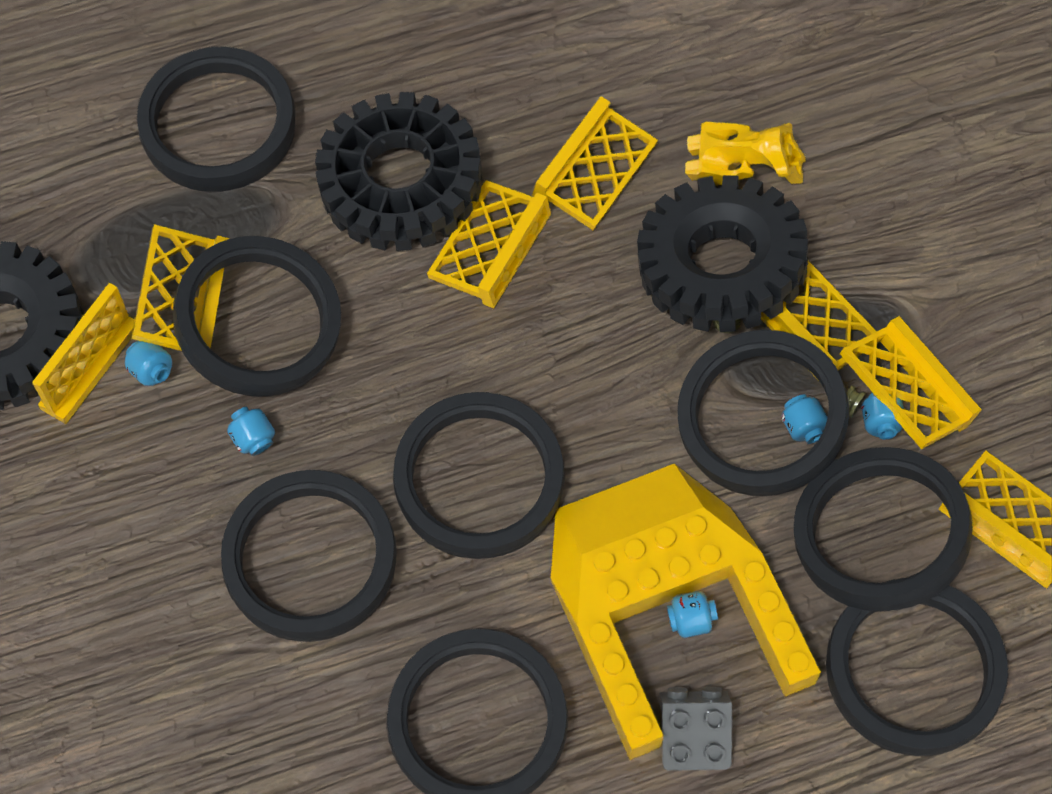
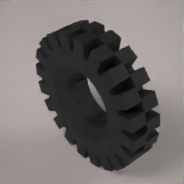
(403, 212)
(744, 214)
(52, 314)

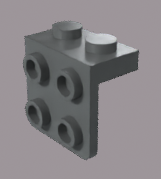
(696, 729)

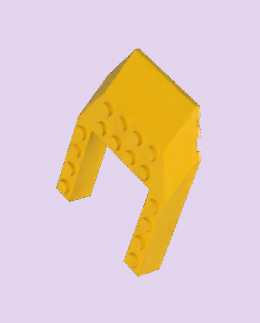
(640, 550)

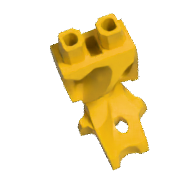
(721, 156)

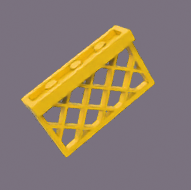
(578, 144)
(513, 248)
(205, 302)
(790, 322)
(88, 355)
(924, 372)
(1003, 534)

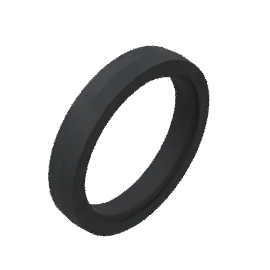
(200, 63)
(267, 251)
(763, 344)
(478, 406)
(276, 492)
(895, 594)
(471, 643)
(908, 741)

